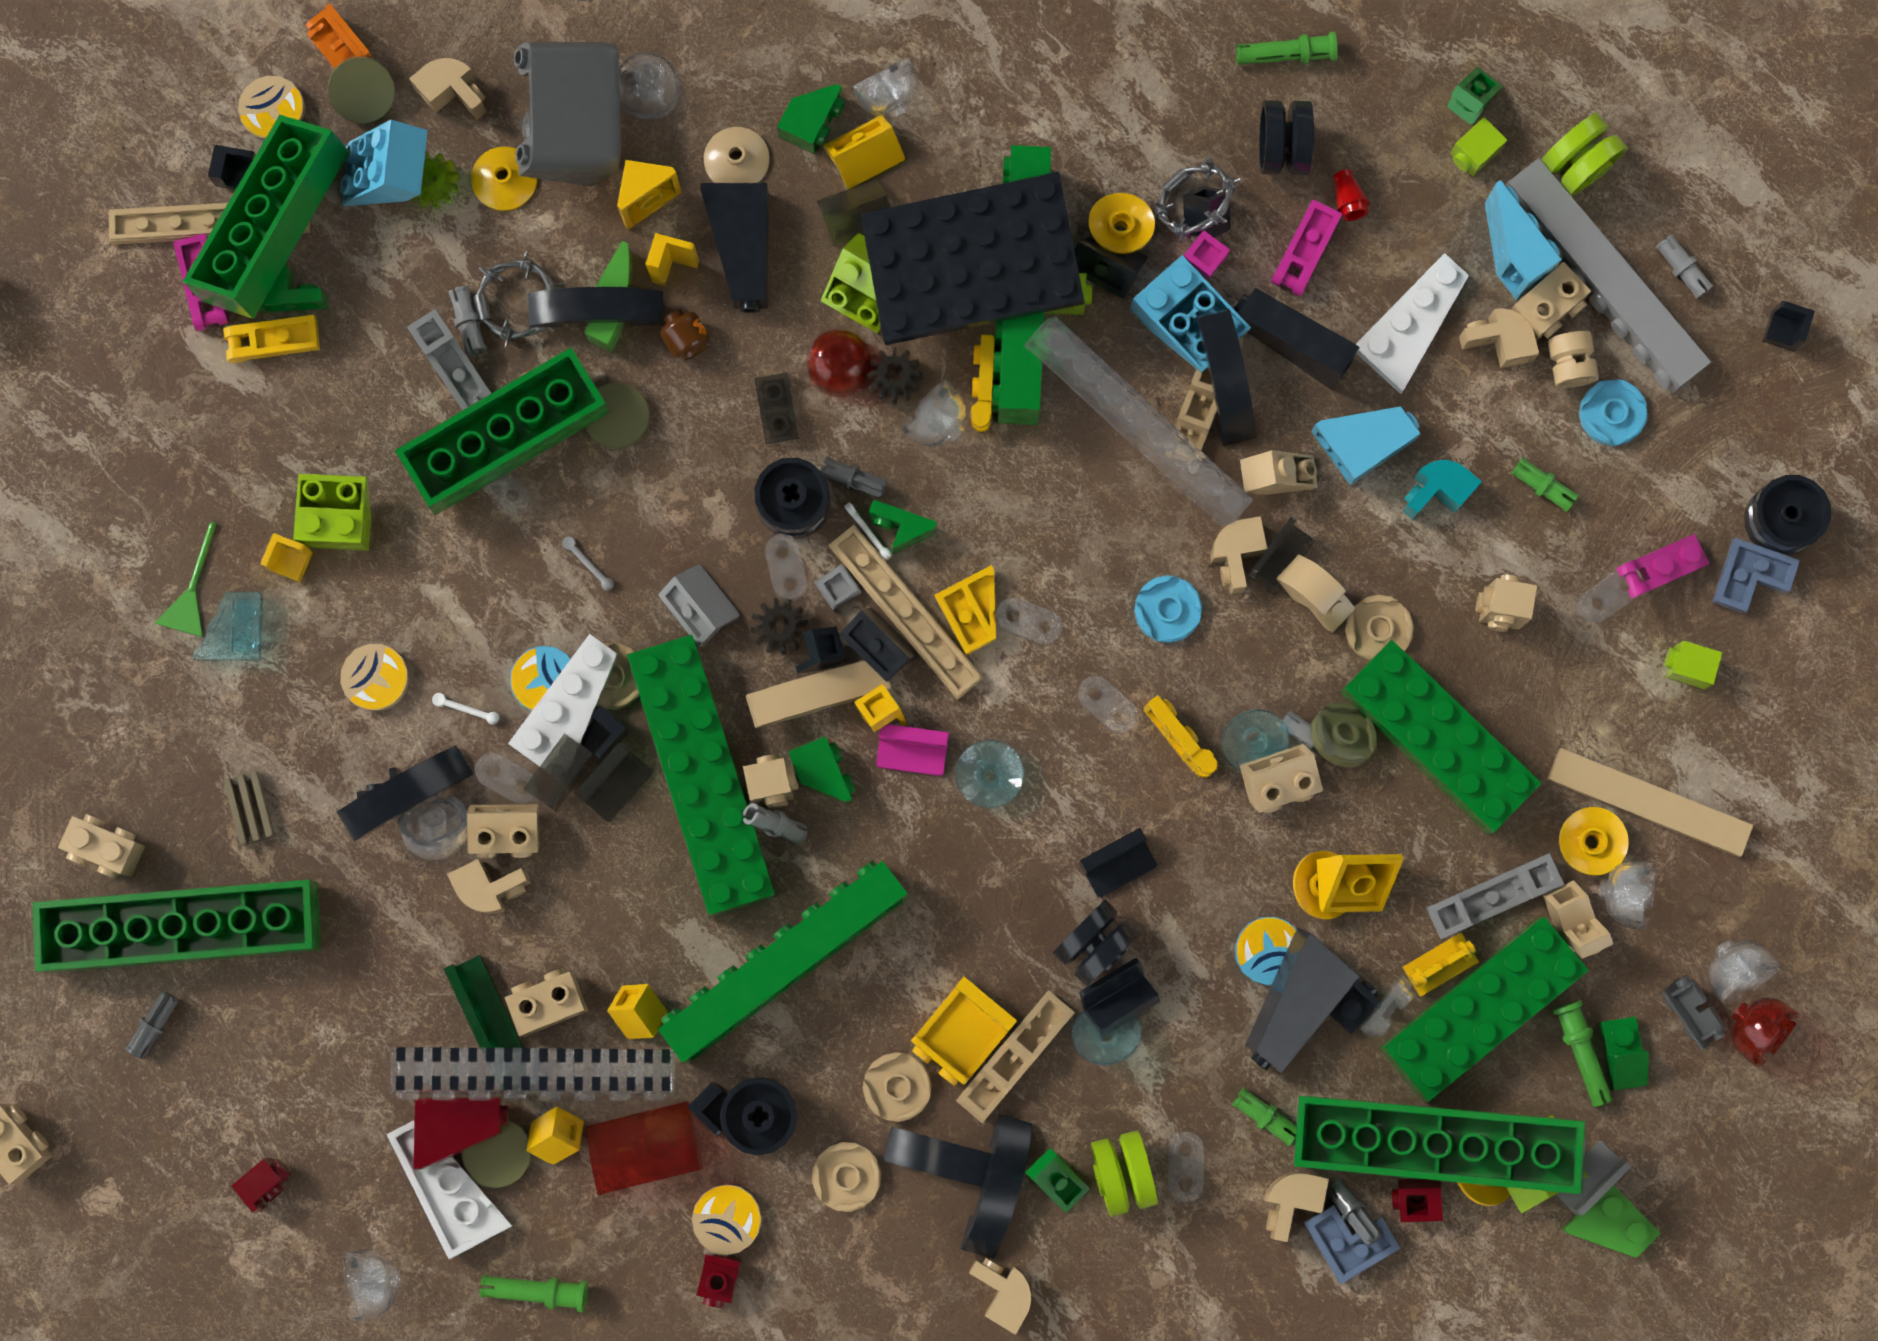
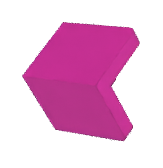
(1207, 254)

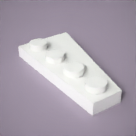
(450, 1198)

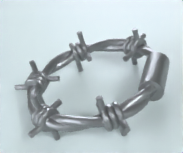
(1179, 179)
(482, 305)

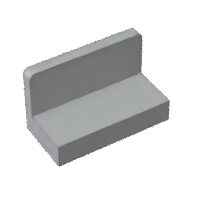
(698, 604)
(1603, 1172)

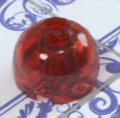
(838, 362)
(1762, 1028)

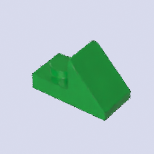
(1473, 95)
(287, 299)
(910, 526)
(1624, 1053)
(1057, 1180)

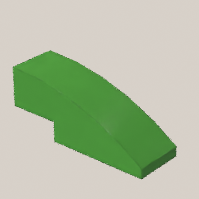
(617, 274)

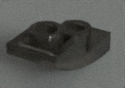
(776, 408)

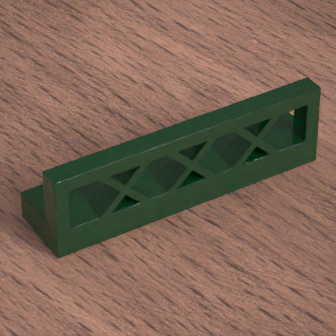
(482, 1004)

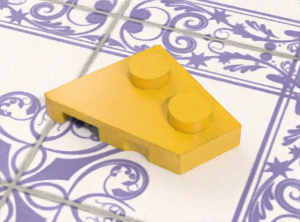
(971, 610)

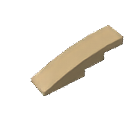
(1198, 408)
(813, 693)
(1015, 1056)

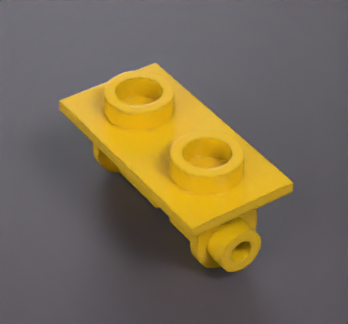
(1441, 964)

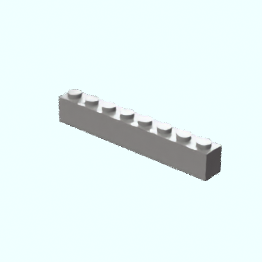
(1613, 283)

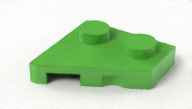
(1614, 1225)

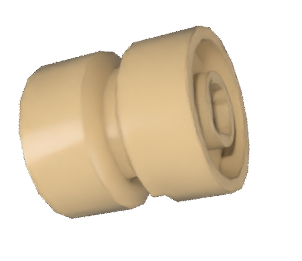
(1573, 359)

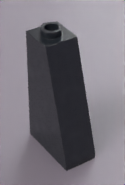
(741, 234)
(1297, 337)
(1298, 1001)

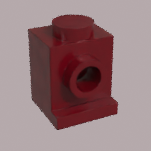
(261, 1183)
(1420, 1210)
(722, 1266)

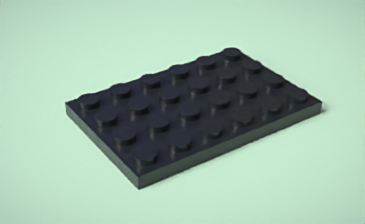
(972, 258)

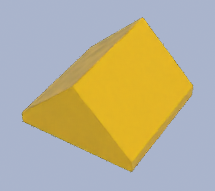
(645, 190)
(1356, 881)

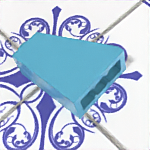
(1365, 439)

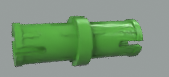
(1544, 484)
(1265, 1116)

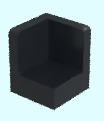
(229, 166)
(1203, 200)
(1788, 326)
(823, 649)
(603, 734)
(708, 1107)

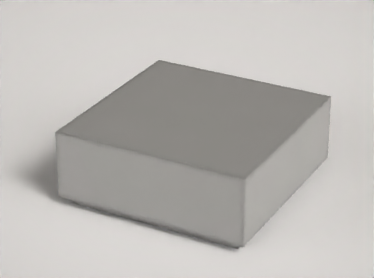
(837, 587)

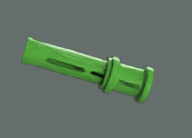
(1301, 49)
(1578, 1036)
(551, 1293)

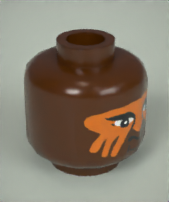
(684, 334)

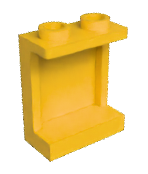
(962, 1032)

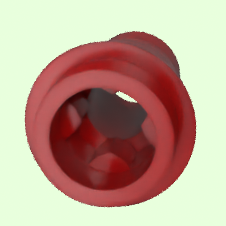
(1349, 196)

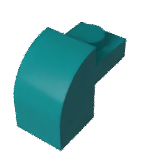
(1444, 480)

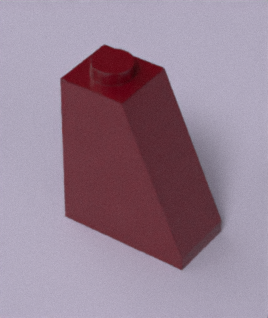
(453, 1127)

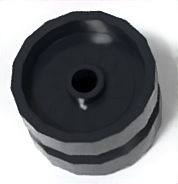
(1290, 138)
(790, 478)
(1791, 496)
(1096, 943)
(738, 1120)

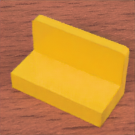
(865, 151)
(664, 252)

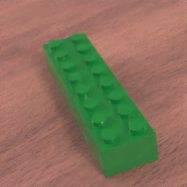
(1016, 366)
(700, 776)
(176, 926)
(782, 963)
(1441, 1144)

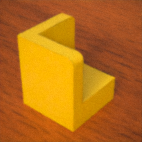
(286, 557)
(879, 708)
(637, 1011)
(555, 1135)

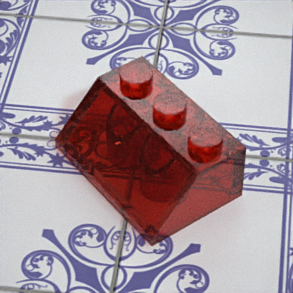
(643, 1148)

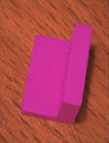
(912, 749)

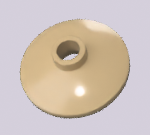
(748, 168)

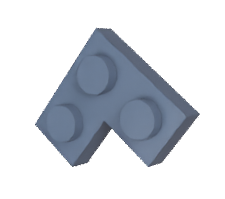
(1748, 566)
(1345, 1251)

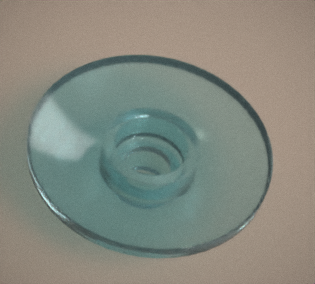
(1271, 737)
(993, 756)
(1092, 1048)

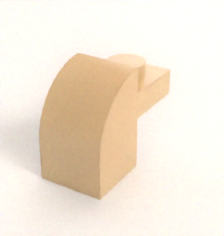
(446, 79)
(1510, 334)
(1235, 543)
(1317, 590)
(480, 893)
(1576, 921)
(1292, 1192)
(1013, 1295)

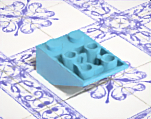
(384, 165)
(1518, 246)
(1171, 309)

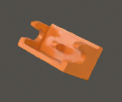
(334, 37)

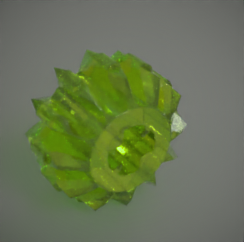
(443, 186)

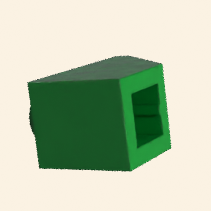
(809, 116)
(819, 770)

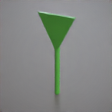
(184, 612)

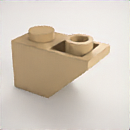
(1278, 473)

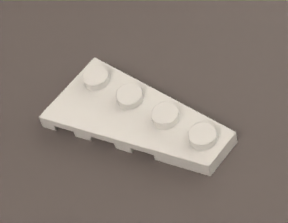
(1406, 330)
(567, 702)

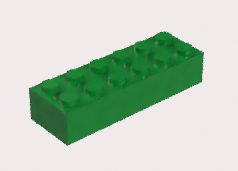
(266, 216)
(502, 431)
(1440, 737)
(1483, 1009)

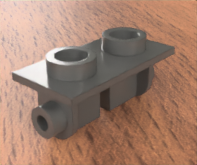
(1684, 998)

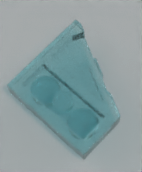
(235, 630)

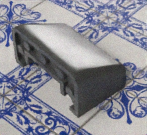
(571, 111)

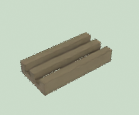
(241, 780)

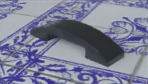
(595, 305)
(1227, 377)
(404, 792)
(936, 1157)
(1000, 1187)

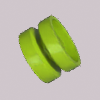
(1587, 157)
(1123, 1173)

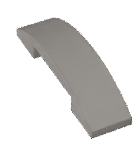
(448, 359)
(1495, 896)

